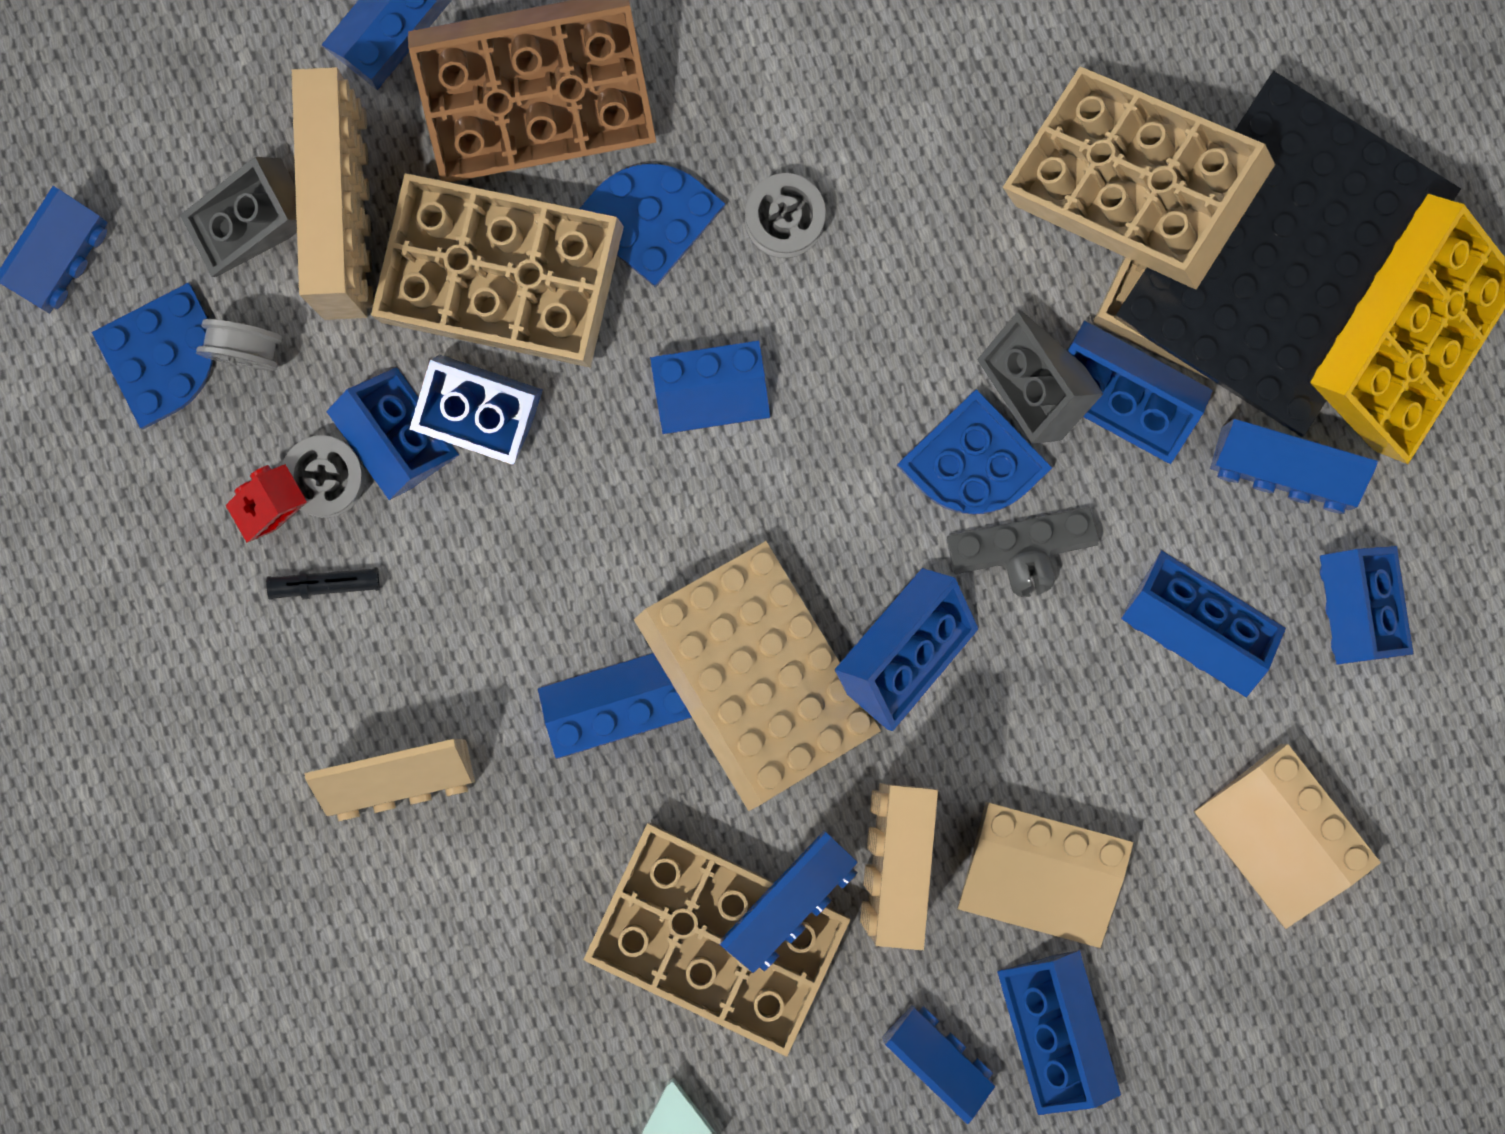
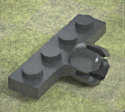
(1024, 547)

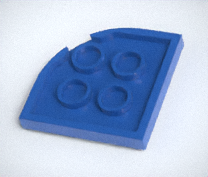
(660, 215)
(156, 354)
(974, 461)

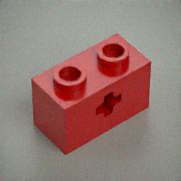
(265, 502)

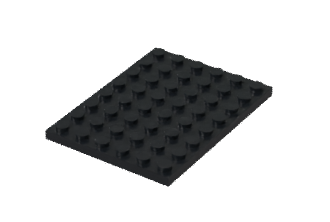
(1293, 258)

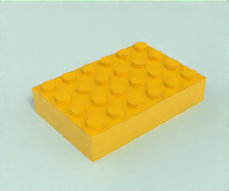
(1416, 329)

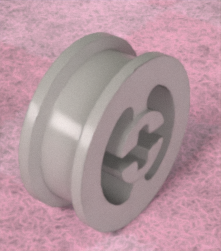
(799, 240)
(239, 344)
(325, 448)

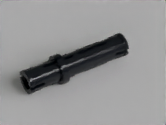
(322, 583)

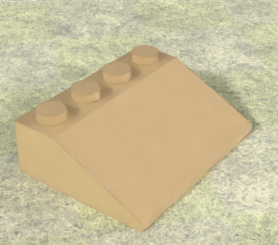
(391, 778)
(1287, 836)
(1044, 875)

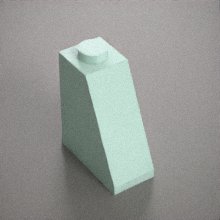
(676, 1114)

